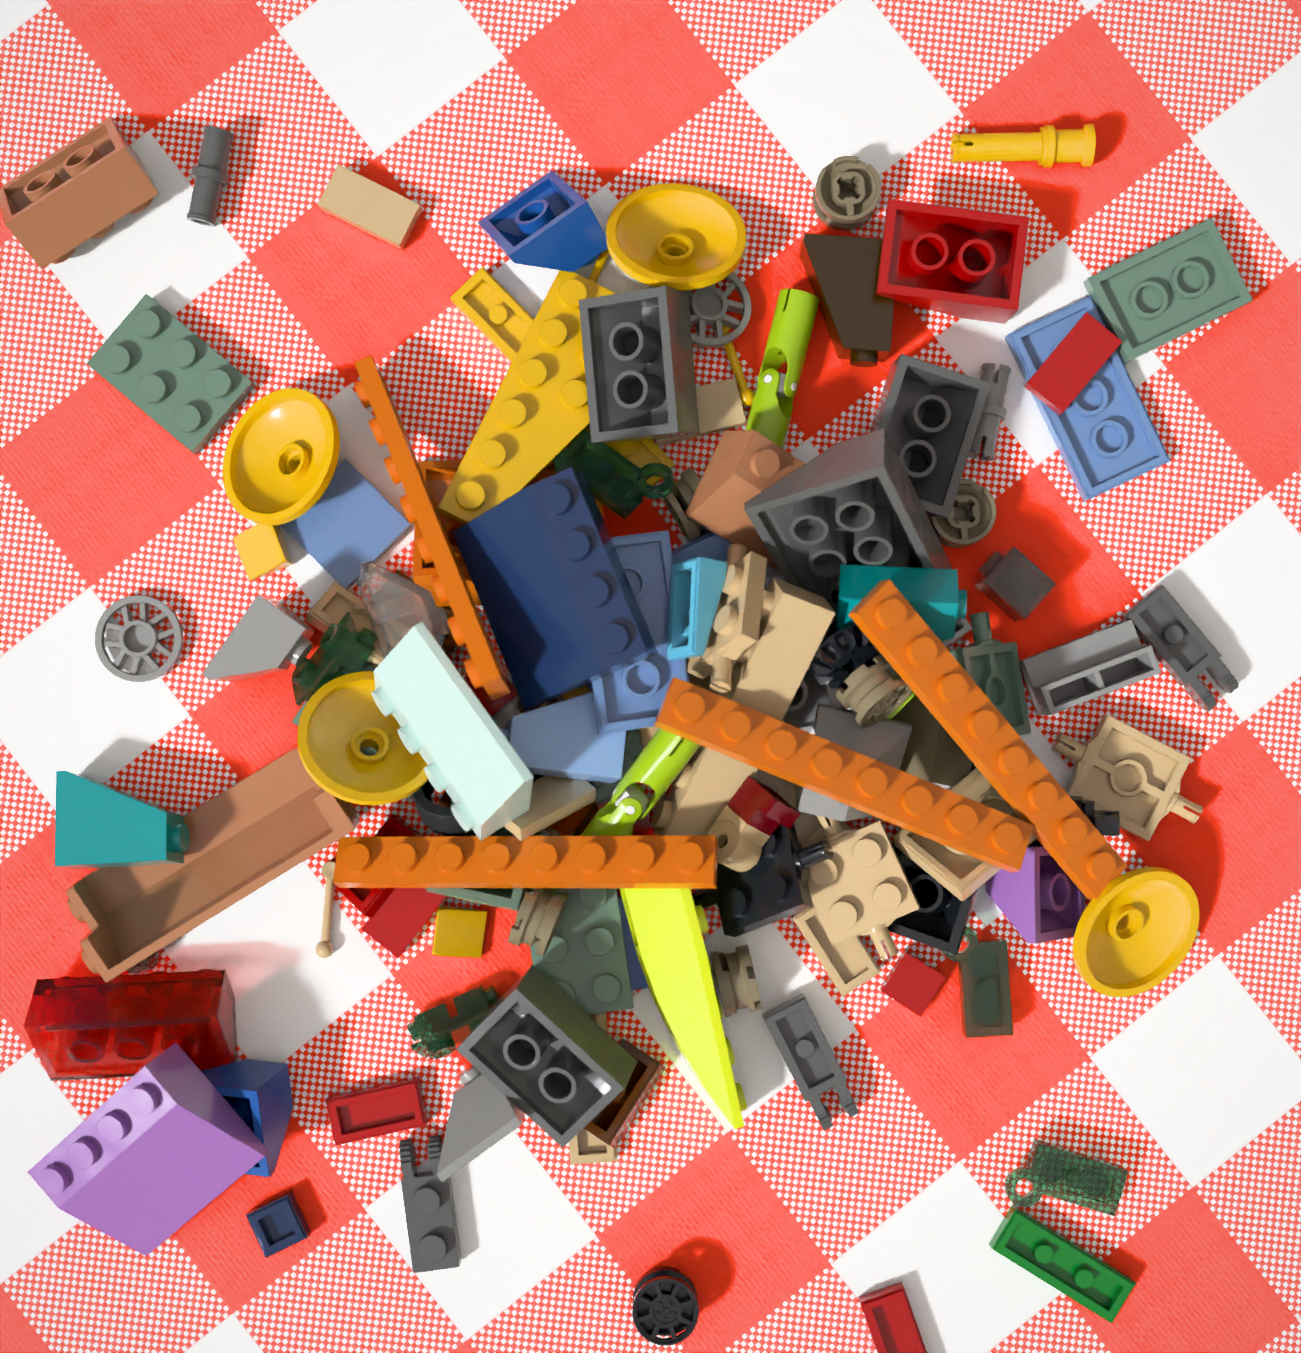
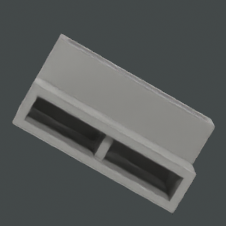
(1087, 668)

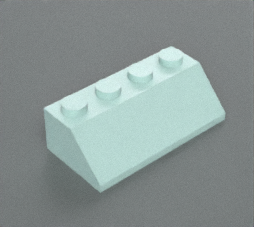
(452, 734)

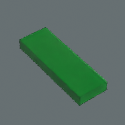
(1062, 1263)

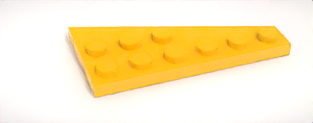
(534, 410)

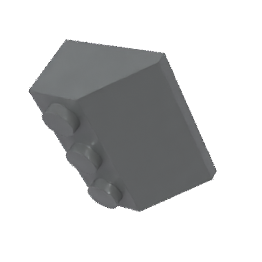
(639, 365)
(932, 426)
(548, 1056)

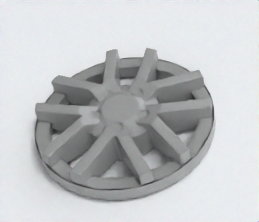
(709, 308)
(139, 638)

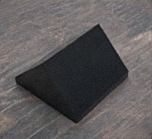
(941, 914)

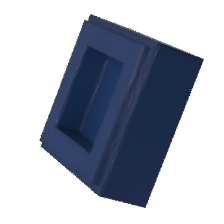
(278, 1224)

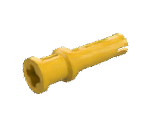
(1045, 146)

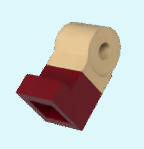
(749, 823)

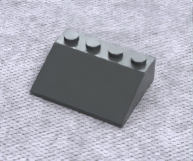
(846, 511)

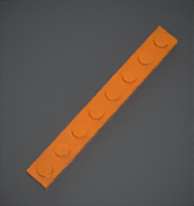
(433, 542)
(987, 738)
(843, 775)
(529, 863)

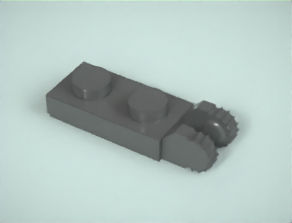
(1179, 645)
(808, 1056)
(429, 1211)

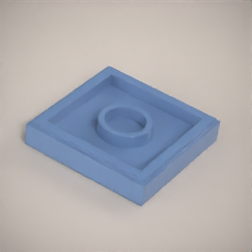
(348, 526)

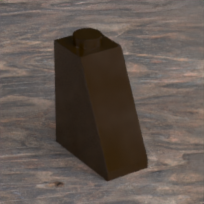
(845, 280)

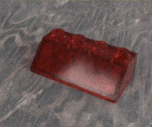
(122, 1025)

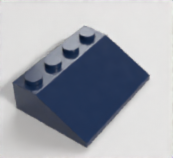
(554, 588)

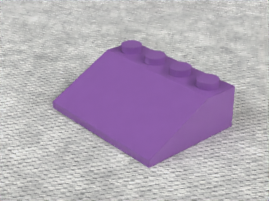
(150, 1155)

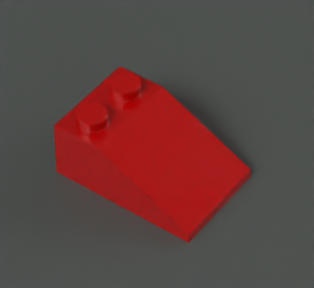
(953, 260)

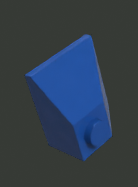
(547, 227)
(262, 1099)

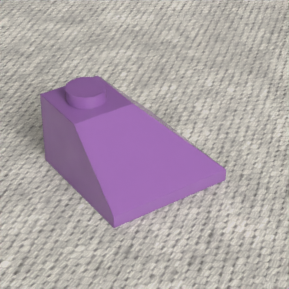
(1038, 898)

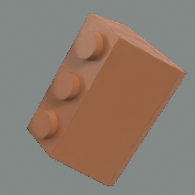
(76, 194)
(738, 471)

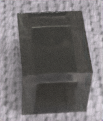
(1013, 583)

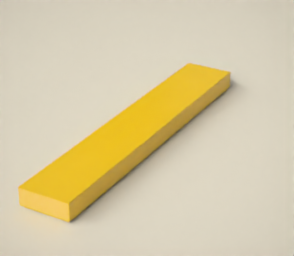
(506, 325)

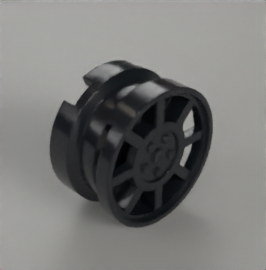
(665, 1305)

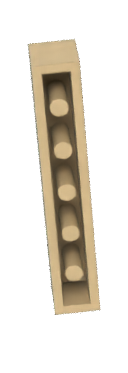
(761, 679)

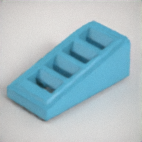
(693, 605)

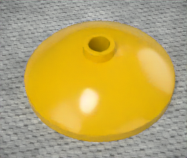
(676, 236)
(281, 456)
(337, 726)
(1136, 932)

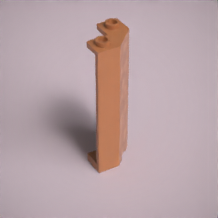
(233, 850)

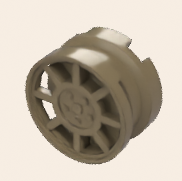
(846, 193)
(683, 493)
(970, 516)
(873, 692)
(538, 919)
(736, 980)

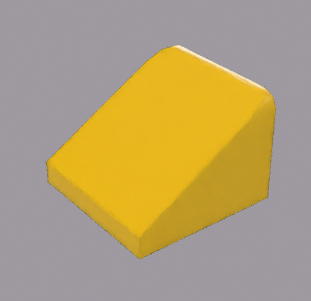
(262, 550)
(459, 932)

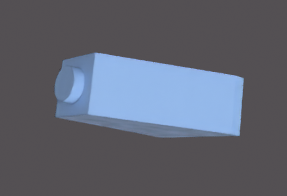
(566, 742)

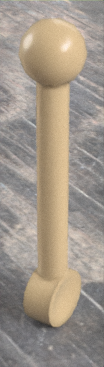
(325, 948)

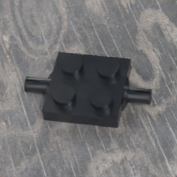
(770, 889)

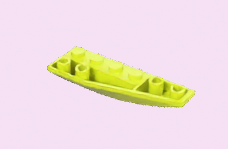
(679, 977)

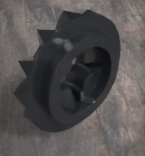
(836, 658)

